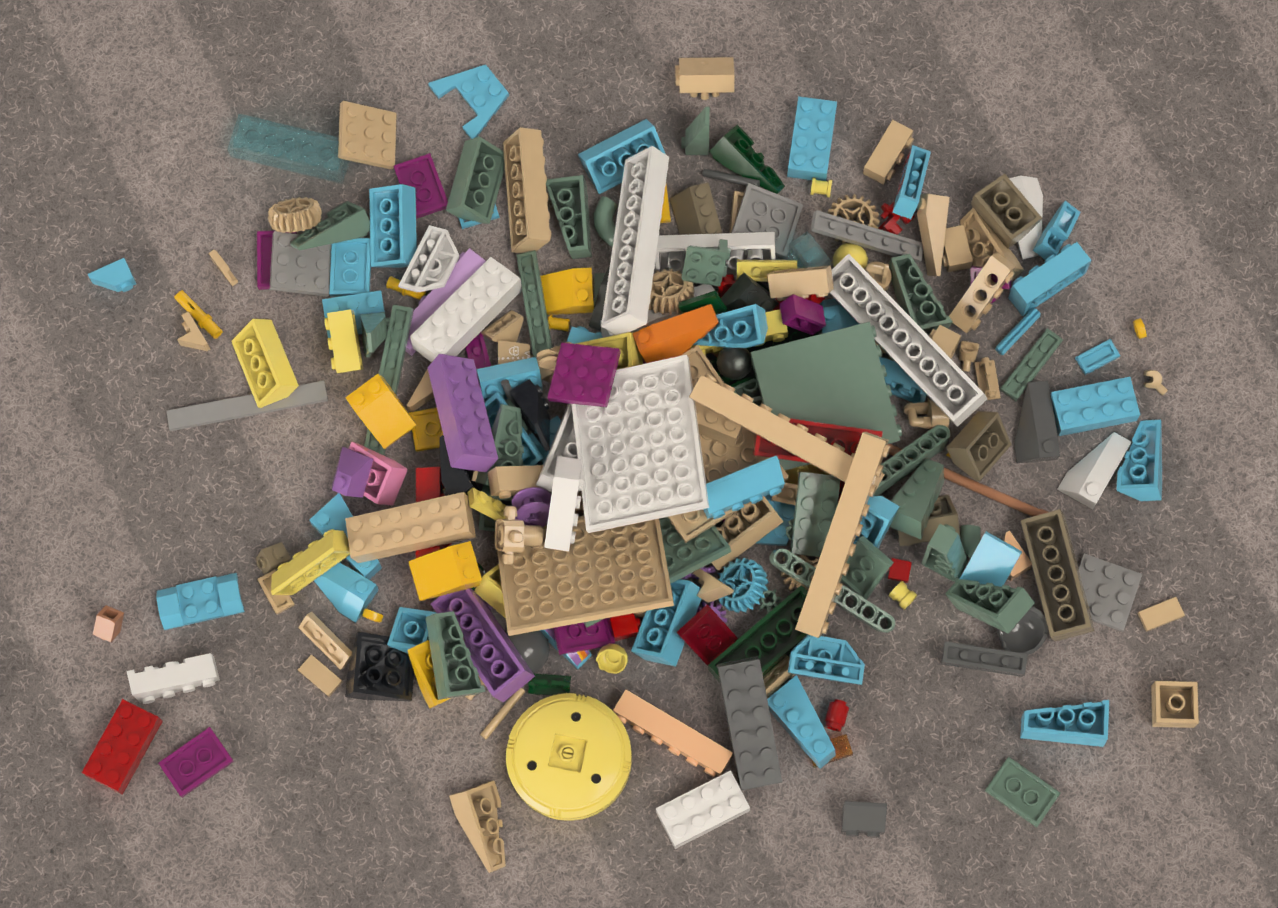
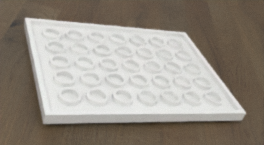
(642, 448)

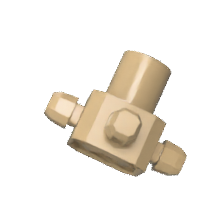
(513, 535)

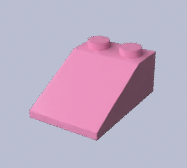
(384, 477)

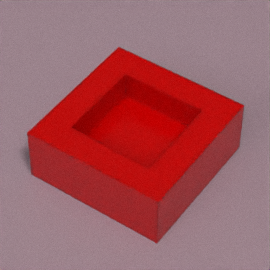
(900, 570)

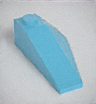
(347, 590)

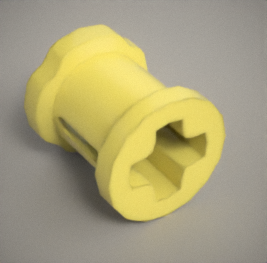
(821, 187)

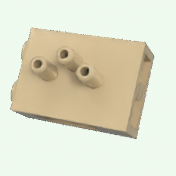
(705, 76)

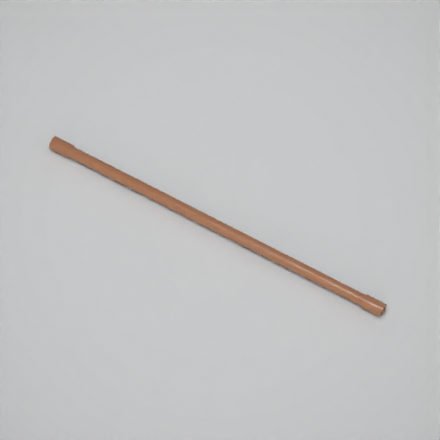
(984, 490)

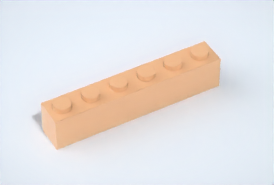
(672, 733)

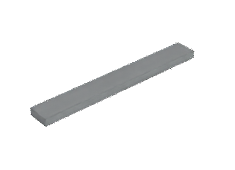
(243, 407)

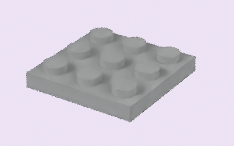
(768, 212)
(299, 270)
(1108, 590)

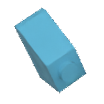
(114, 276)

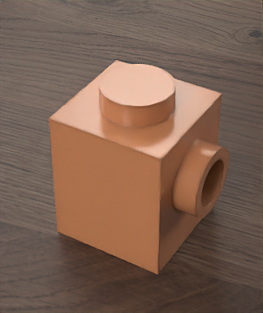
(108, 623)

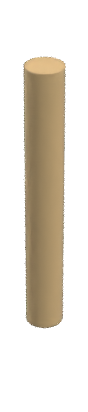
(502, 713)

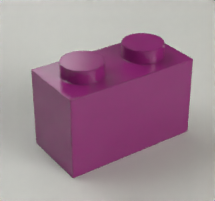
(802, 314)

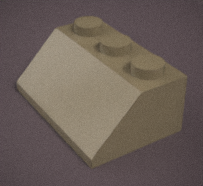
(1006, 210)
(696, 211)
(979, 444)
(943, 513)

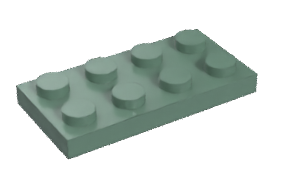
(814, 512)

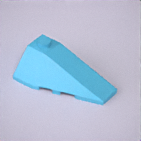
(738, 329)
(1142, 468)

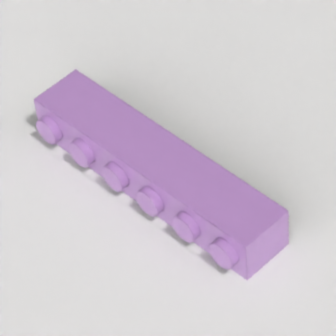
(465, 267)

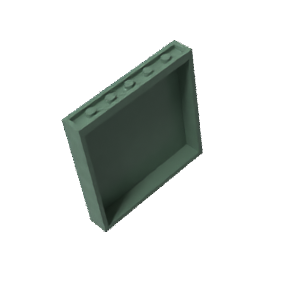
(828, 381)

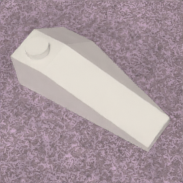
(1032, 192)
(1091, 475)

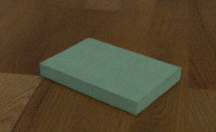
(866, 568)
(1022, 792)

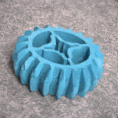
(745, 592)

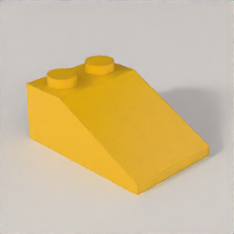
(568, 291)
(381, 411)
(445, 571)
(423, 668)

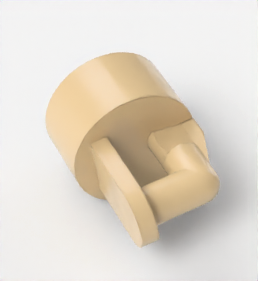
(880, 273)
(934, 417)

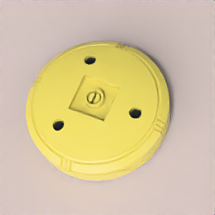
(569, 756)

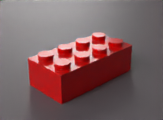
(122, 746)

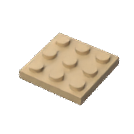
(367, 135)

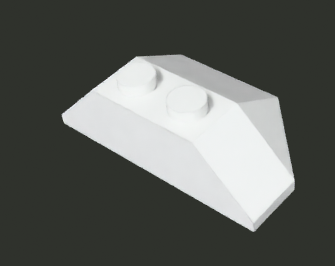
(431, 262)

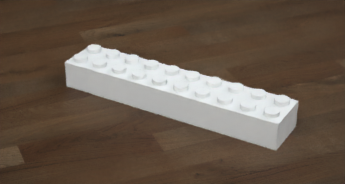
(635, 241)
(905, 341)

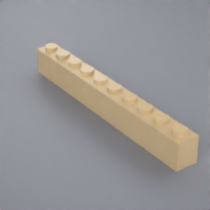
(773, 428)
(842, 533)

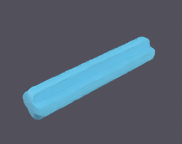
(1018, 331)

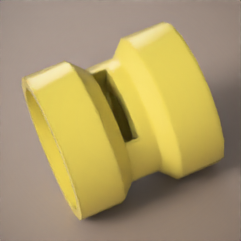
(902, 595)

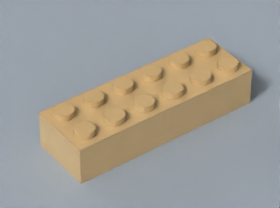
(526, 190)
(410, 527)

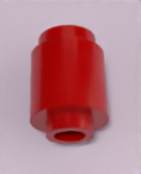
(836, 715)

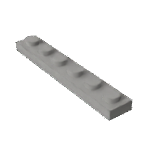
(865, 236)

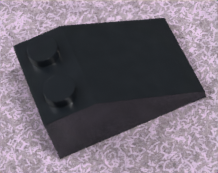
(533, 411)

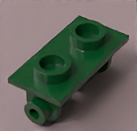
(549, 684)

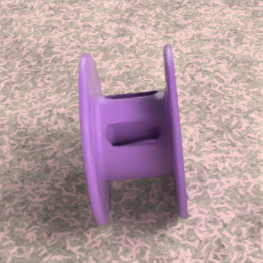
(529, 511)

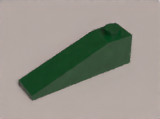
(736, 153)

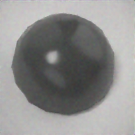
(1027, 634)
(532, 647)

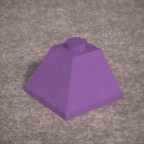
(351, 473)

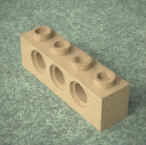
(995, 265)

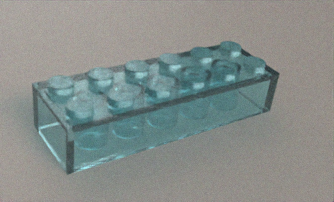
(287, 148)

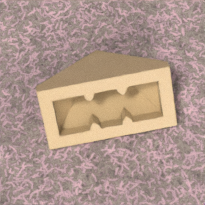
(505, 328)

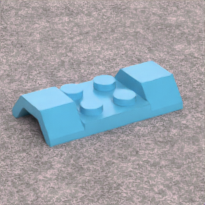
(199, 601)

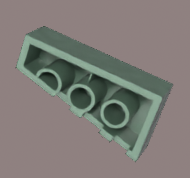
(918, 498)

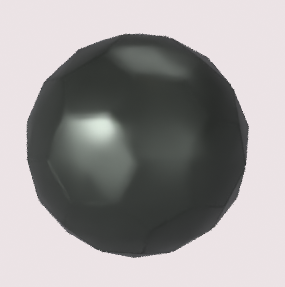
(734, 363)

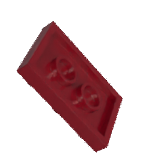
(707, 635)

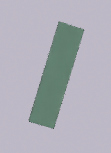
(1031, 364)

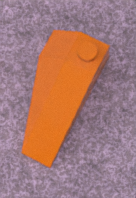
(675, 335)

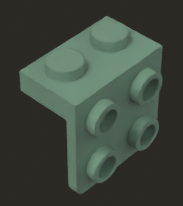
(706, 264)

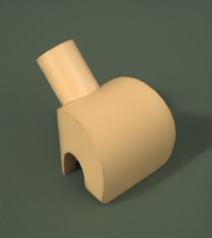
(968, 354)
(1155, 382)

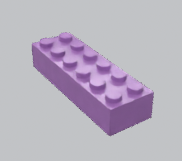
(462, 413)
(490, 648)

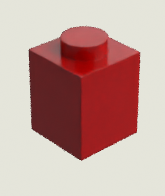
(625, 626)

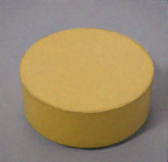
(1139, 328)
(371, 615)

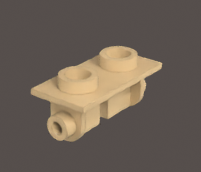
(987, 378)

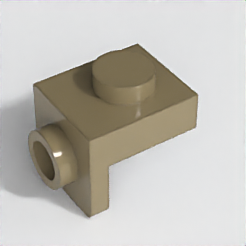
(272, 557)

